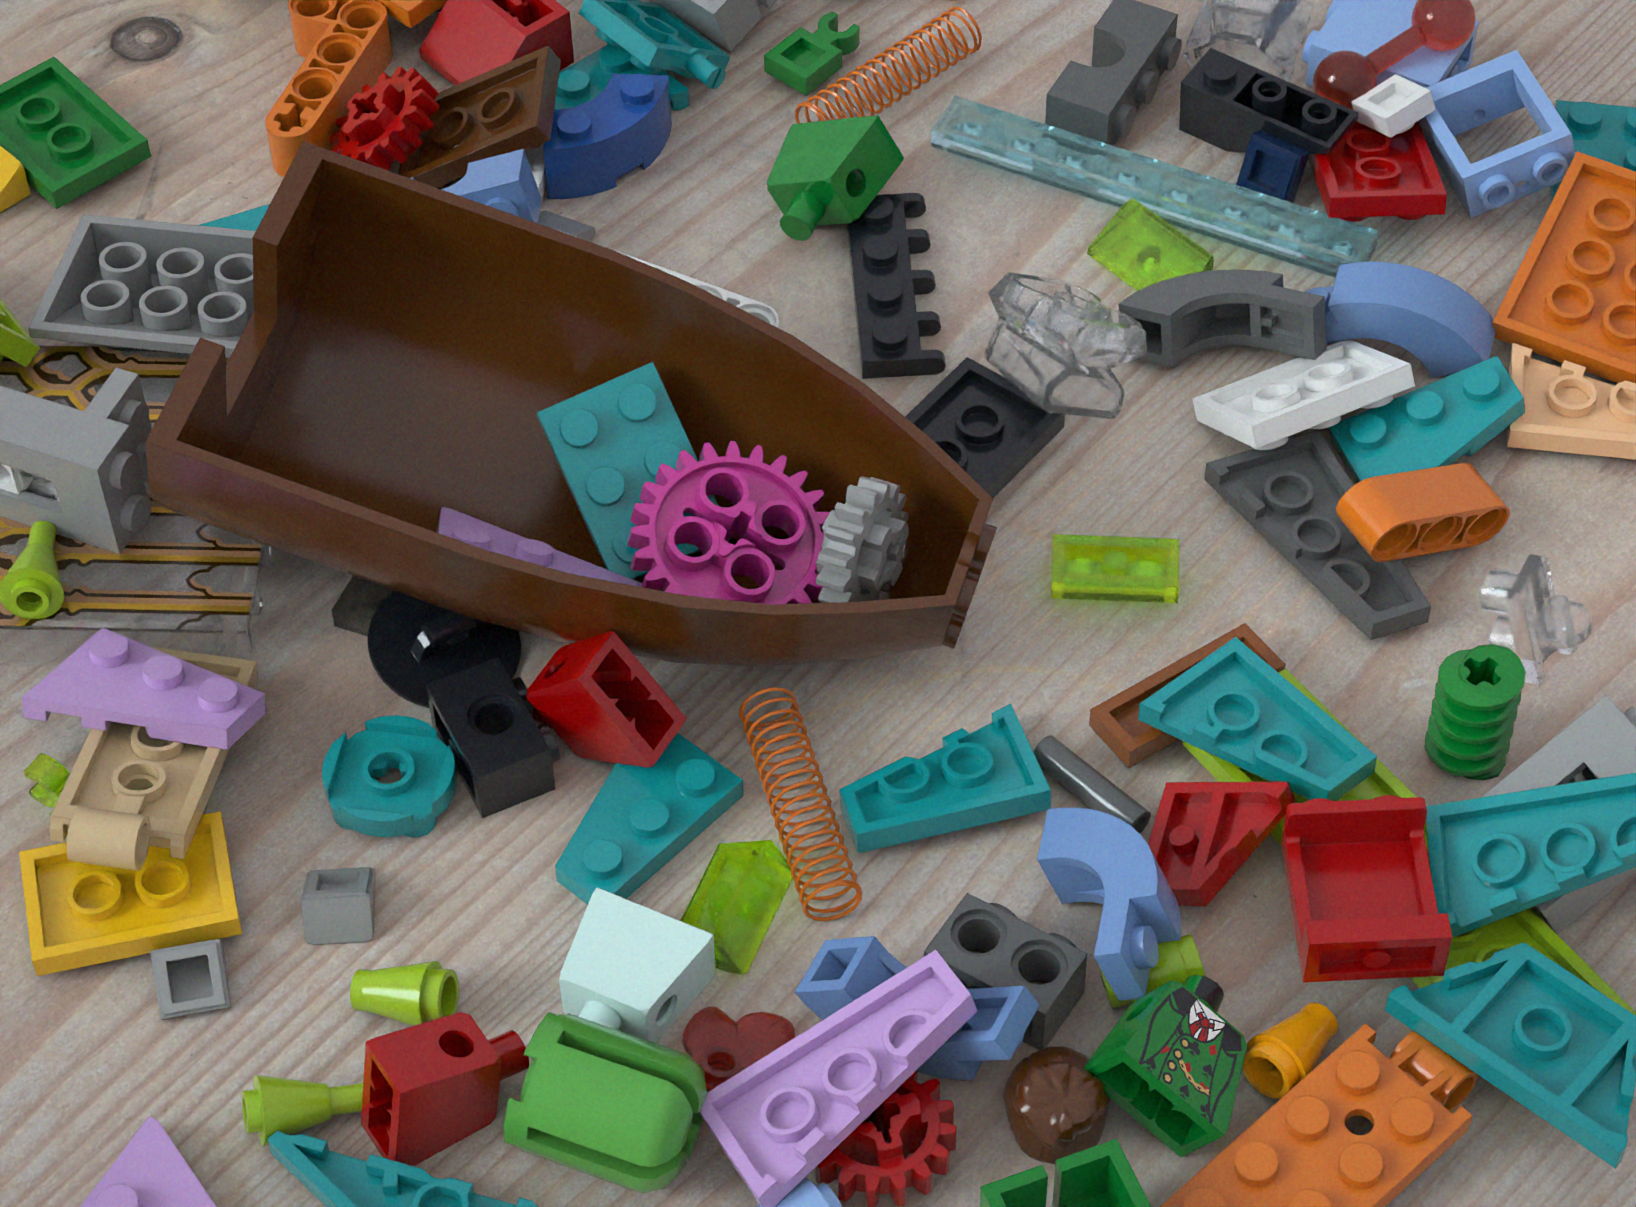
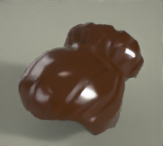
(1055, 1104)

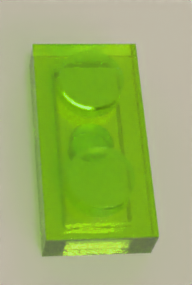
(1115, 568)

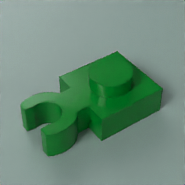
(810, 59)

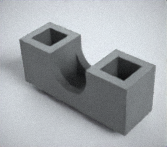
(1128, 57)

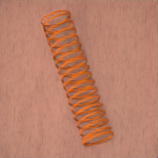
(951, 36)
(775, 724)

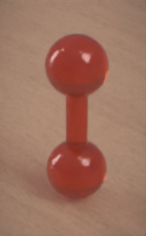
(1434, 24)

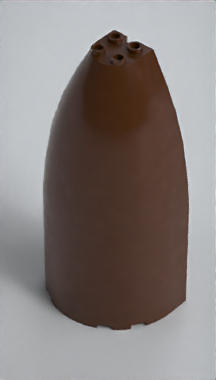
(406, 376)

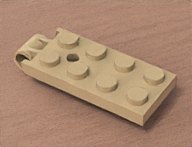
(115, 823)

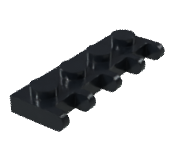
(887, 289)

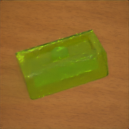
(1146, 248)
(739, 900)

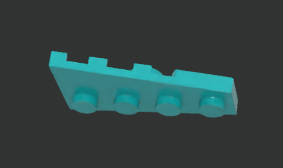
(1528, 847)

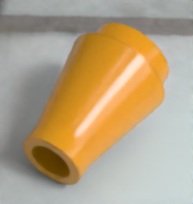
(1289, 1050)

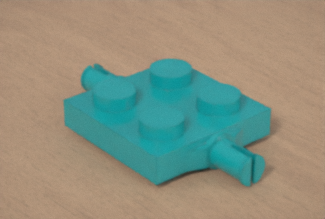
(656, 39)

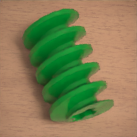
(1475, 711)

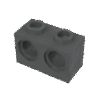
(1013, 958)

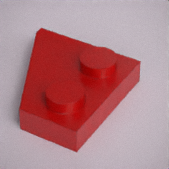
(1211, 830)

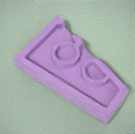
(142, 686)

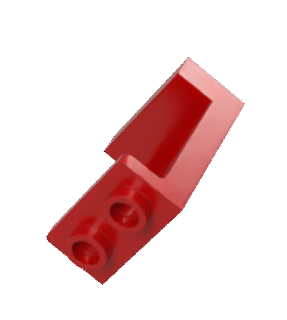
(1363, 890)

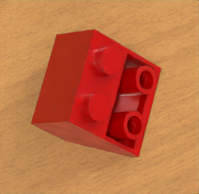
(486, 34)

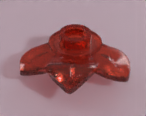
(731, 1046)

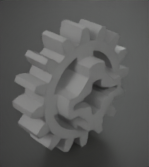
(863, 543)

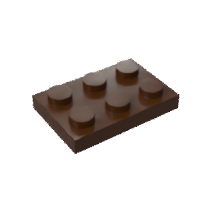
(487, 118)

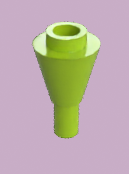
(33, 582)
(294, 1105)

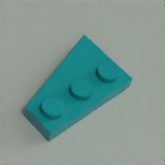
(1430, 423)
(645, 820)

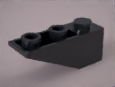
(1231, 100)

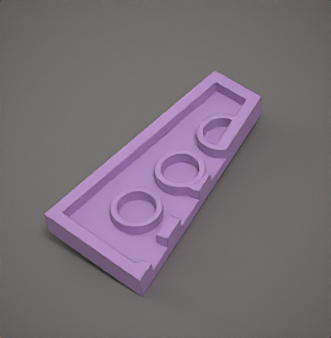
(824, 1083)

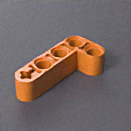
(344, 50)

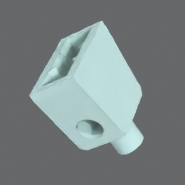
(634, 967)

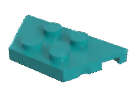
(1536, 1039)

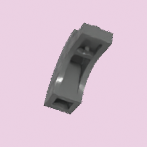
(1226, 310)

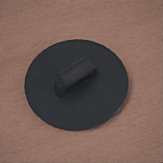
(423, 643)

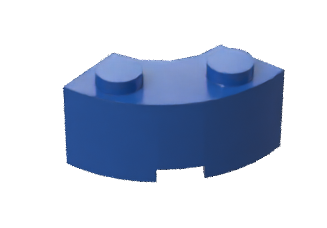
(607, 136)

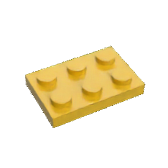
(107, 913)

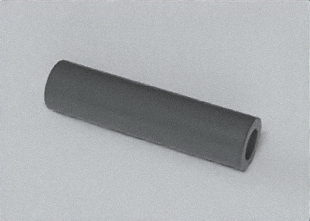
(1088, 783)

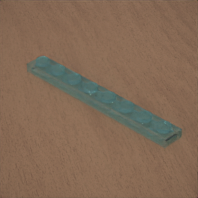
(1171, 192)

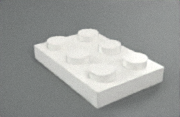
(1303, 394)

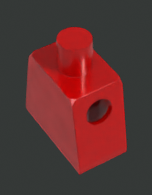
(605, 703)
(434, 1085)

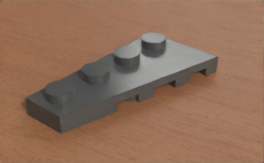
(1293, 503)

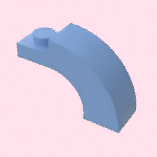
(1411, 310)
(1110, 863)
(854, 966)

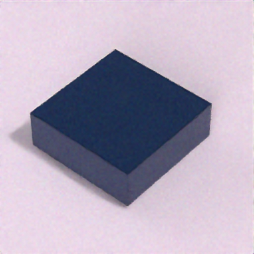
(1272, 166)

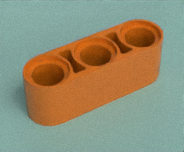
(1422, 512)

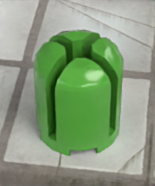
(607, 1103)

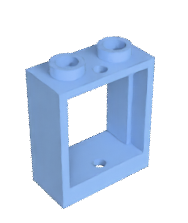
(1479, 98)

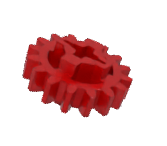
(386, 119)
(904, 1119)

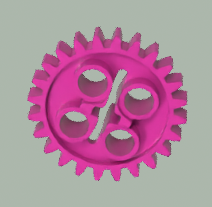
(759, 499)

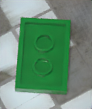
(65, 133)

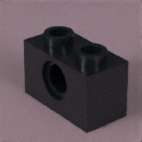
(493, 736)

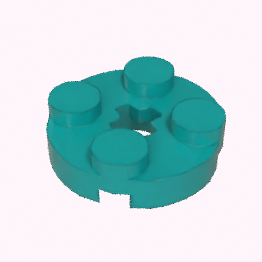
(394, 808)

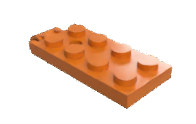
(1310, 1159)

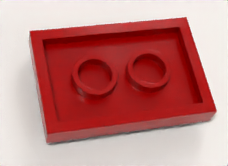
(1379, 176)

